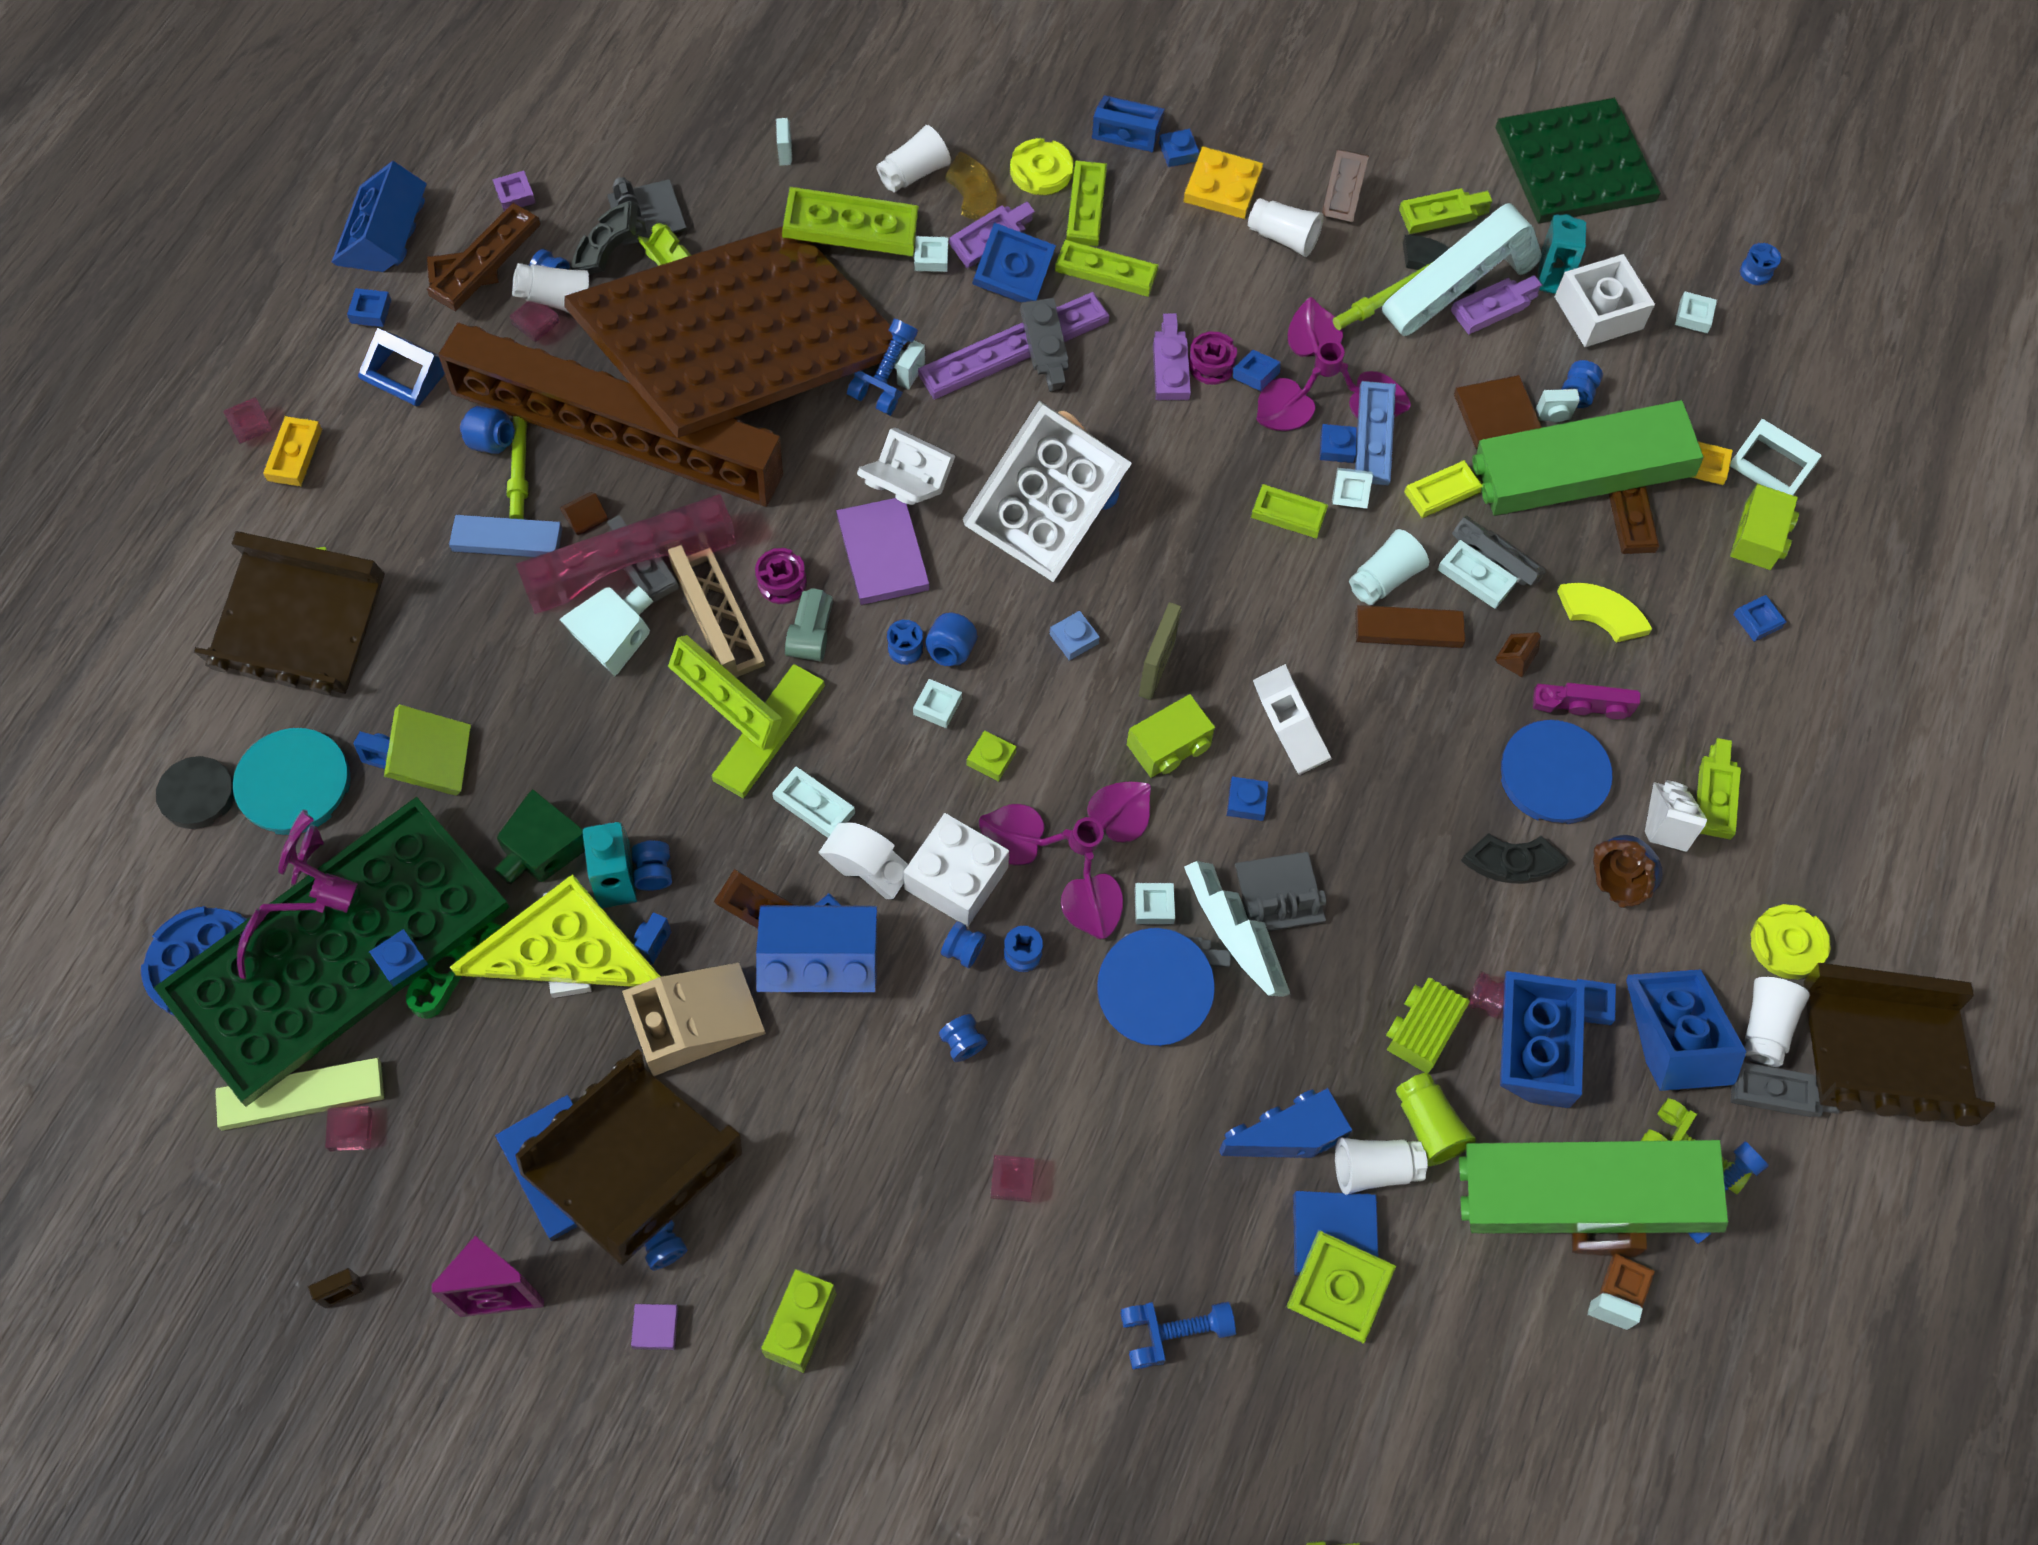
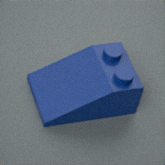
(1684, 1031)

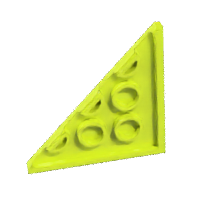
(559, 941)

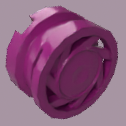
(1213, 357)
(780, 574)

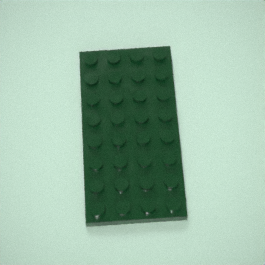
(314, 969)

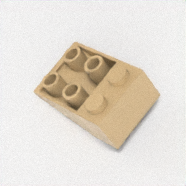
(692, 1015)

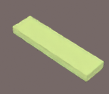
(304, 1094)

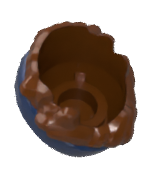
(1627, 870)

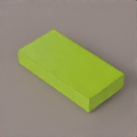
(1289, 511)

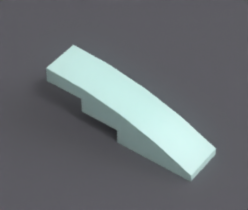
(1244, 938)

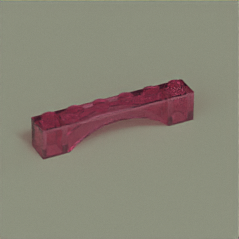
(565, 572)

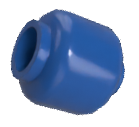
(487, 430)
(951, 639)

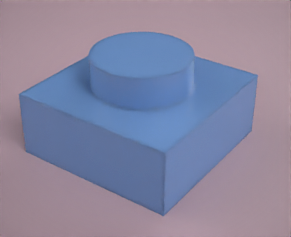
(1074, 635)

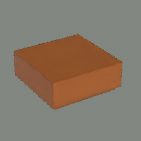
(1627, 1280)

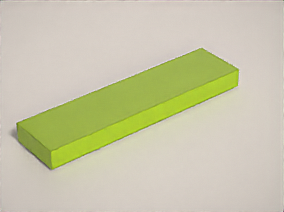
(725, 692)
(745, 759)

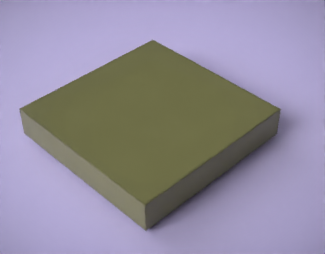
(1160, 651)

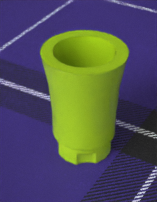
(1433, 1119)

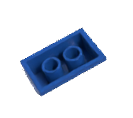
(381, 220)
(816, 948)
(1543, 1038)

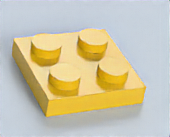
(1223, 182)

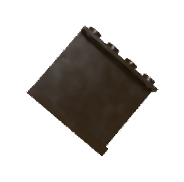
(294, 614)
(1892, 1044)
(626, 1158)

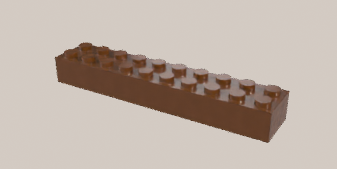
(607, 414)

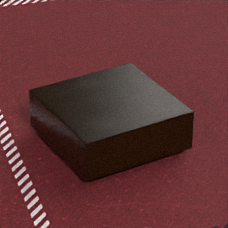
(336, 1288)

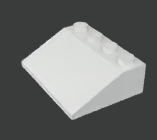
(1046, 491)

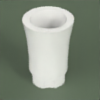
(914, 160)
(1286, 225)
(547, 284)
(1773, 1019)
(1378, 1163)

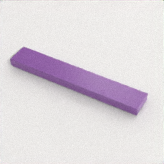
(1006, 348)

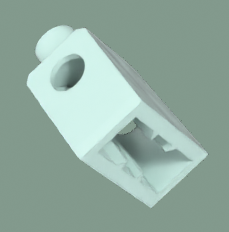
(610, 626)

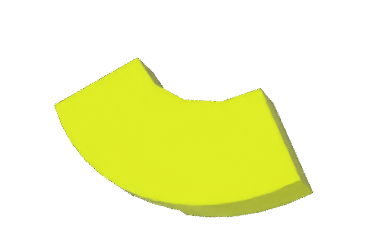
(1605, 609)

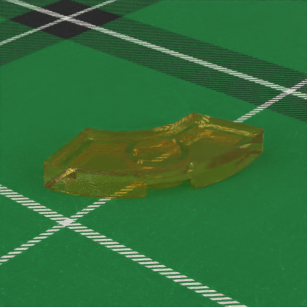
(974, 185)

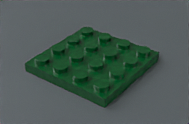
(1577, 160)

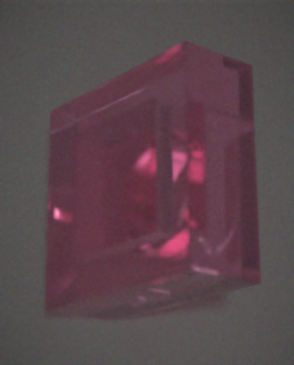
(534, 320)
(247, 420)
(348, 1128)
(1012, 1178)

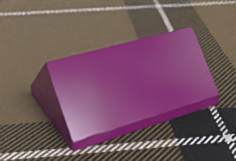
(483, 1284)

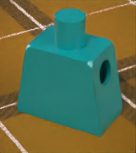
(1564, 241)
(609, 857)

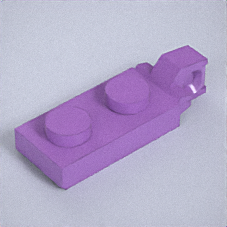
(971, 241)
(1495, 303)
(1171, 362)

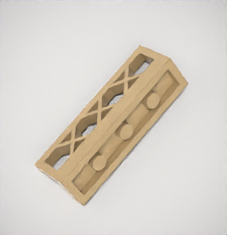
(705, 612)

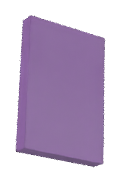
(882, 550)

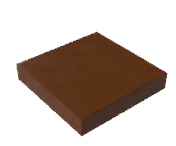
(1496, 408)

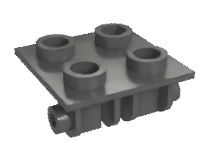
(655, 205)
(1281, 891)

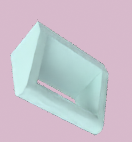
(1784, 445)

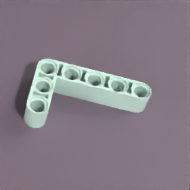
(1497, 238)

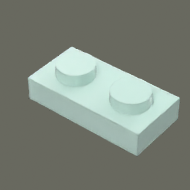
(1477, 574)
(812, 802)

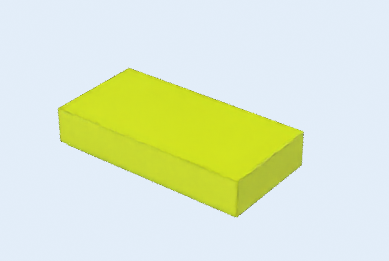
(1443, 489)

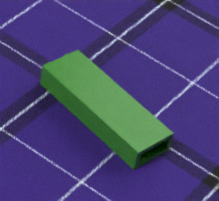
(1587, 458)
(1594, 1187)

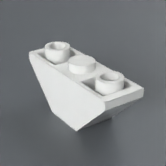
(1291, 719)
(1673, 816)

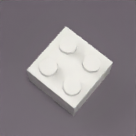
(1604, 300)
(956, 869)

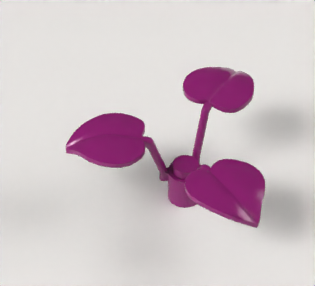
(1312, 331)
(327, 888)
(1087, 903)

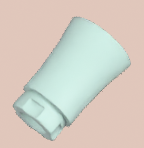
(1389, 567)

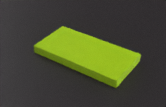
(850, 221)

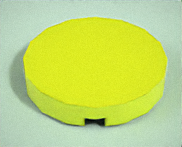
(1041, 166)
(1789, 941)

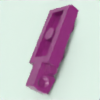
(1584, 699)

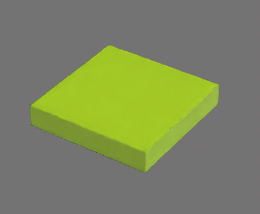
(427, 750)
(1341, 1286)

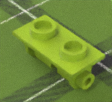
(661, 245)

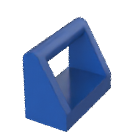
(1127, 123)
(381, 348)

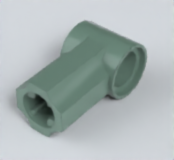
(808, 634)

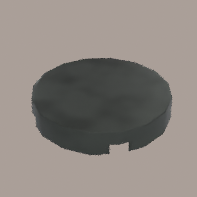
(195, 792)

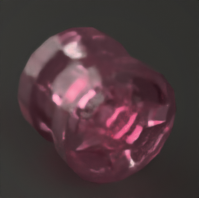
(1487, 995)

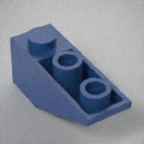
(1296, 1132)

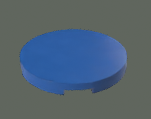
(1556, 772)
(181, 941)
(1155, 986)

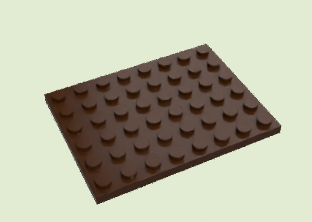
(732, 328)

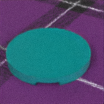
(289, 774)

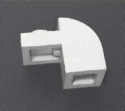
(867, 854)

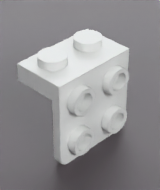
(908, 468)

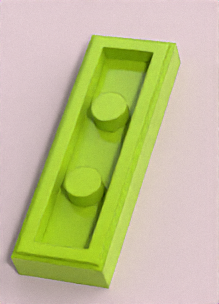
(1086, 203)
(1106, 268)

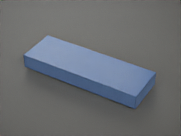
(1375, 430)
(504, 536)

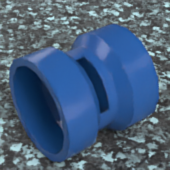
(1584, 377)
(651, 865)
(664, 1248)

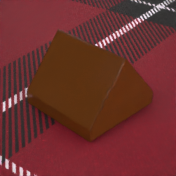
(584, 513)
(1519, 652)

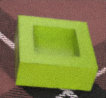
(991, 755)

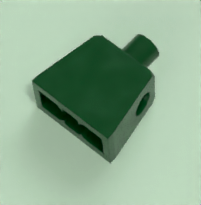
(538, 840)

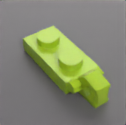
(1443, 209)
(1719, 790)

